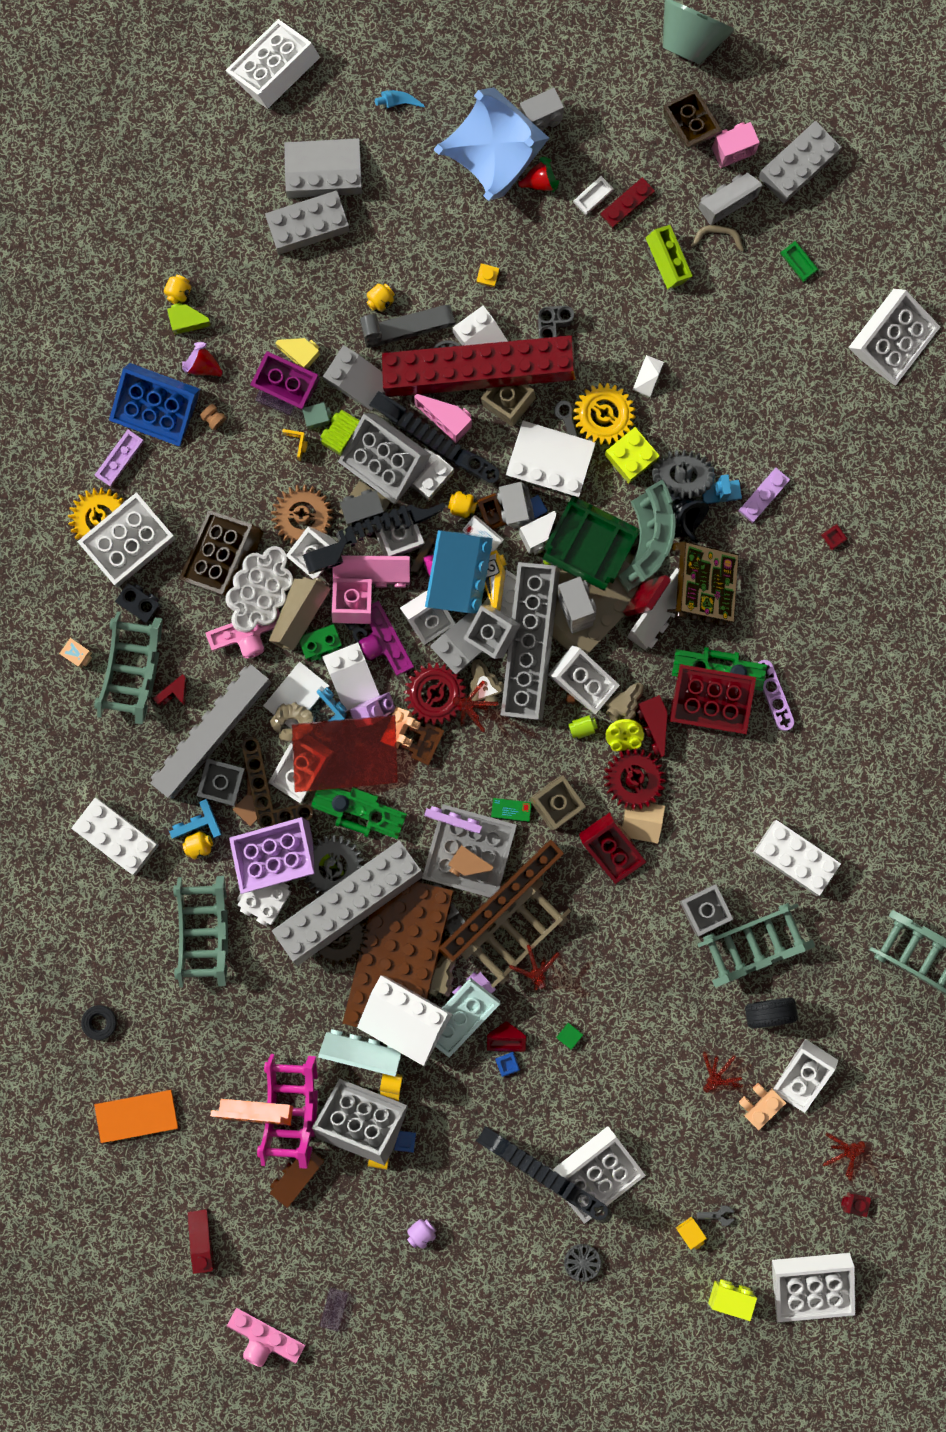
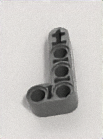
(555, 321)

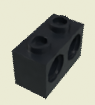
(136, 606)

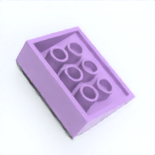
(273, 855)

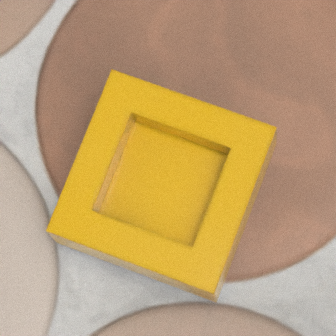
(487, 275)

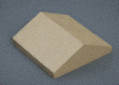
(644, 823)

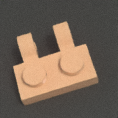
(403, 720)
(764, 1109)

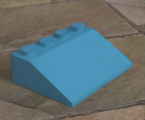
(458, 571)

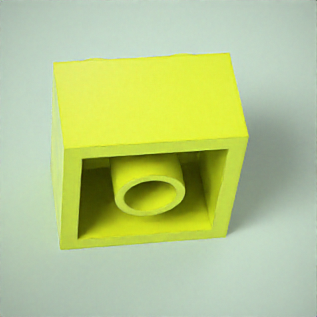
(631, 455)
(732, 1300)

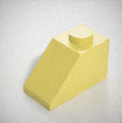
(299, 351)

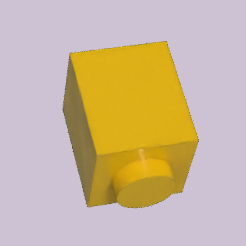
(691, 1233)

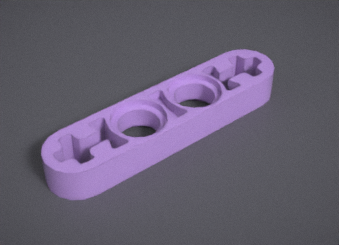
(777, 694)

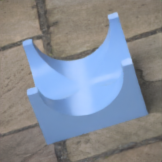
(494, 142)

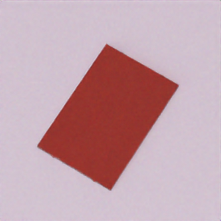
(344, 753)

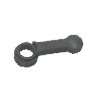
(567, 418)

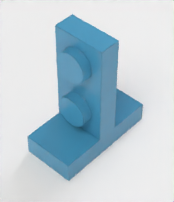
(723, 491)
(198, 822)

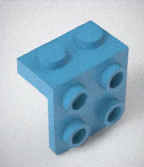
(338, 708)

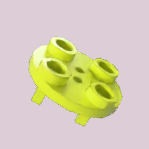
(624, 735)

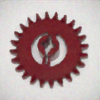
(425, 709)
(625, 763)

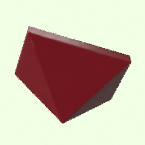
(506, 1038)

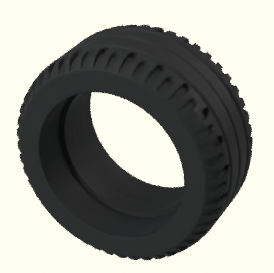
(771, 1013)

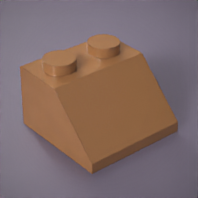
(468, 863)

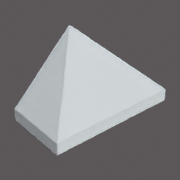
(648, 376)

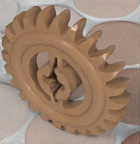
(301, 496)

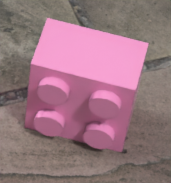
(735, 144)
(351, 600)

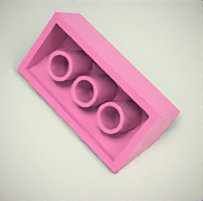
(381, 569)

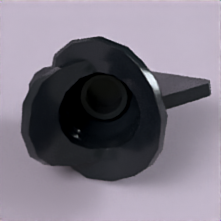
(688, 516)

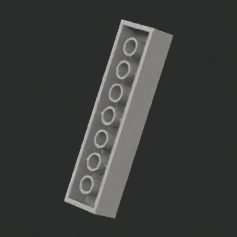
(531, 647)
(211, 732)
(347, 903)

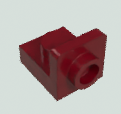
(856, 1204)

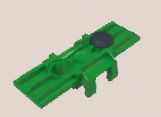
(738, 667)
(360, 804)

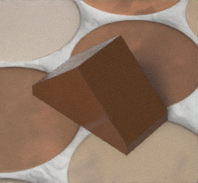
(490, 511)

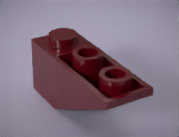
(655, 719)

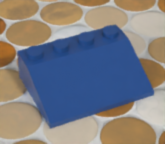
(154, 404)

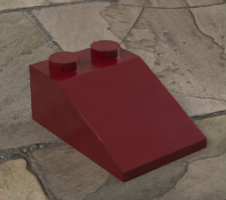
(612, 848)

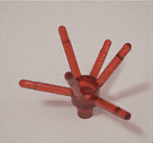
(468, 704)
(537, 974)
(715, 1079)
(850, 1151)

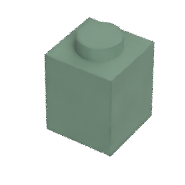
(316, 416)

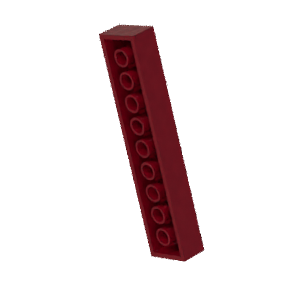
(478, 366)

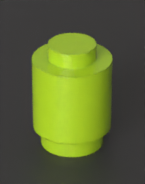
(583, 727)

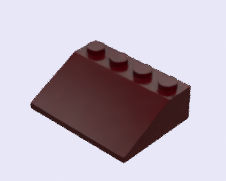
(712, 699)

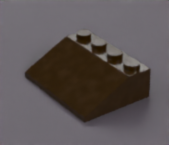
(219, 552)

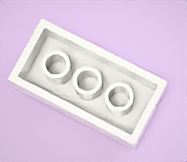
(115, 836)
(796, 858)

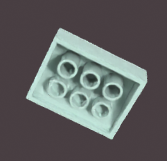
(359, 1053)

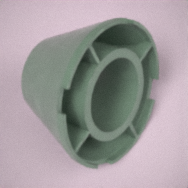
(691, 32)

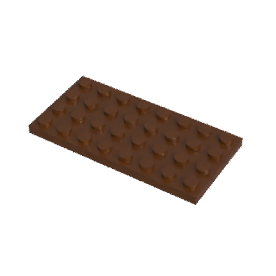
(401, 945)

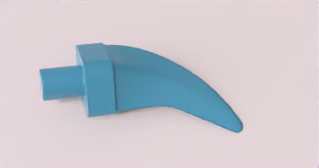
(393, 98)

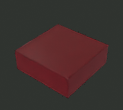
(834, 537)

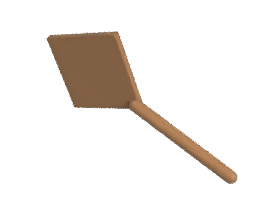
(246, 808)

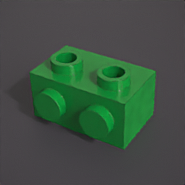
(320, 643)

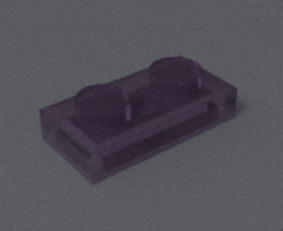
(274, 403)

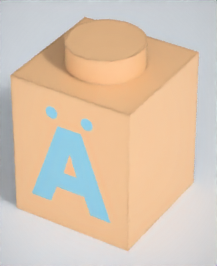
(76, 653)

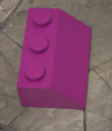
(285, 380)

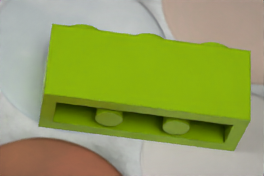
(668, 256)

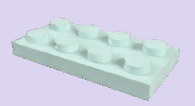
(469, 1010)

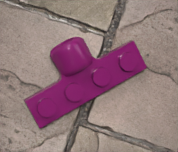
(385, 642)

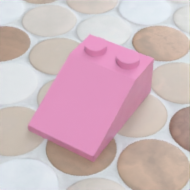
(447, 417)

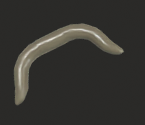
(718, 229)

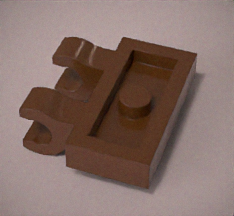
(427, 743)

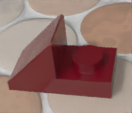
(177, 687)

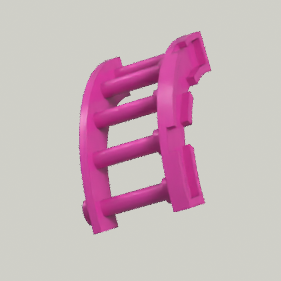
(308, 1112)

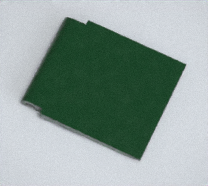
(590, 543)

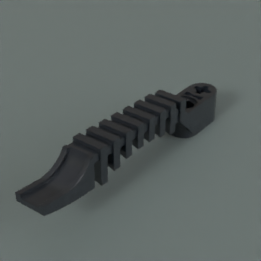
(430, 438)
(331, 555)
(543, 1174)

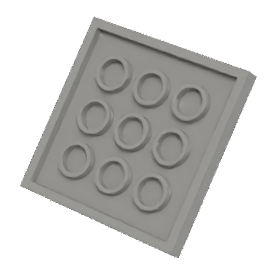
(490, 845)

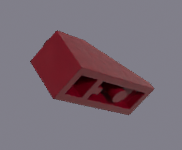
(200, 1242)

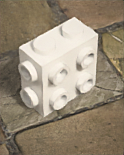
(265, 902)

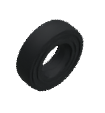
(86, 1022)

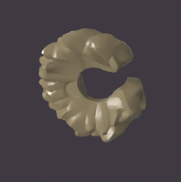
(287, 712)

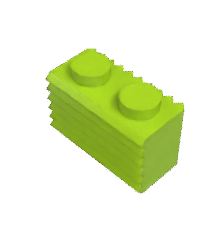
(340, 432)

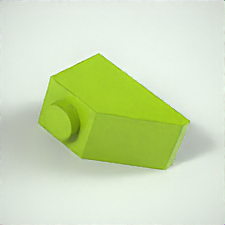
(186, 319)

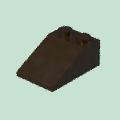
(691, 119)

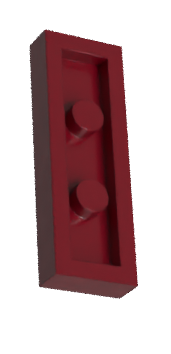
(627, 203)

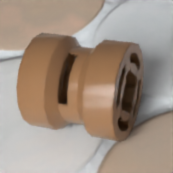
(213, 417)

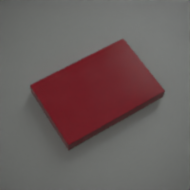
(647, 596)

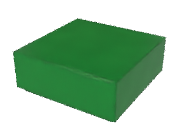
(569, 1036)

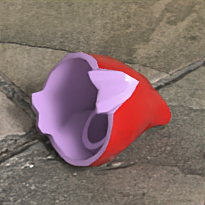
(201, 362)

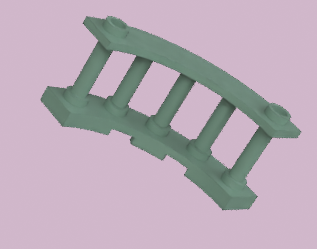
(656, 534)
(147, 672)
(219, 931)
(919, 932)
(759, 960)

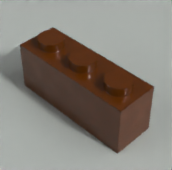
(294, 1179)

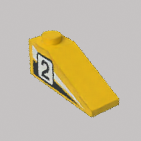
(495, 579)

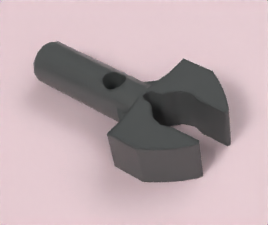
(717, 1215)

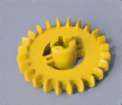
(590, 402)
(90, 502)

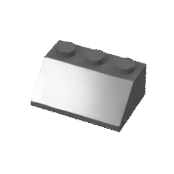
(729, 197)

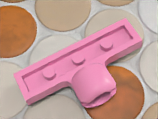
(249, 642)
(263, 1339)

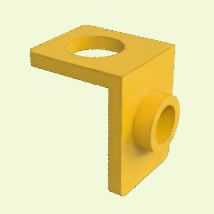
(302, 445)

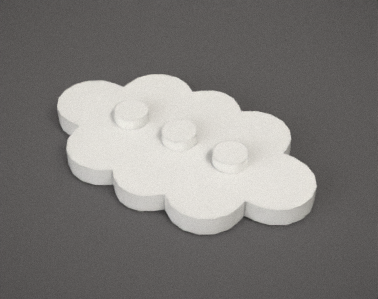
(259, 589)

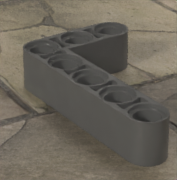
(406, 326)

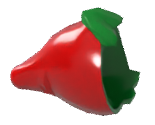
(540, 177)

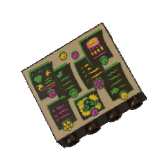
(706, 584)

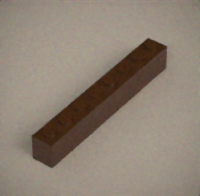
(500, 901)

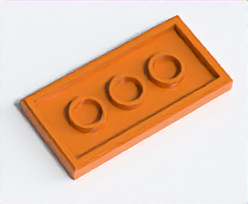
(136, 1116)

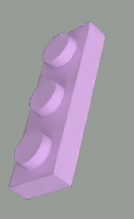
(119, 458)
(764, 495)
(453, 819)

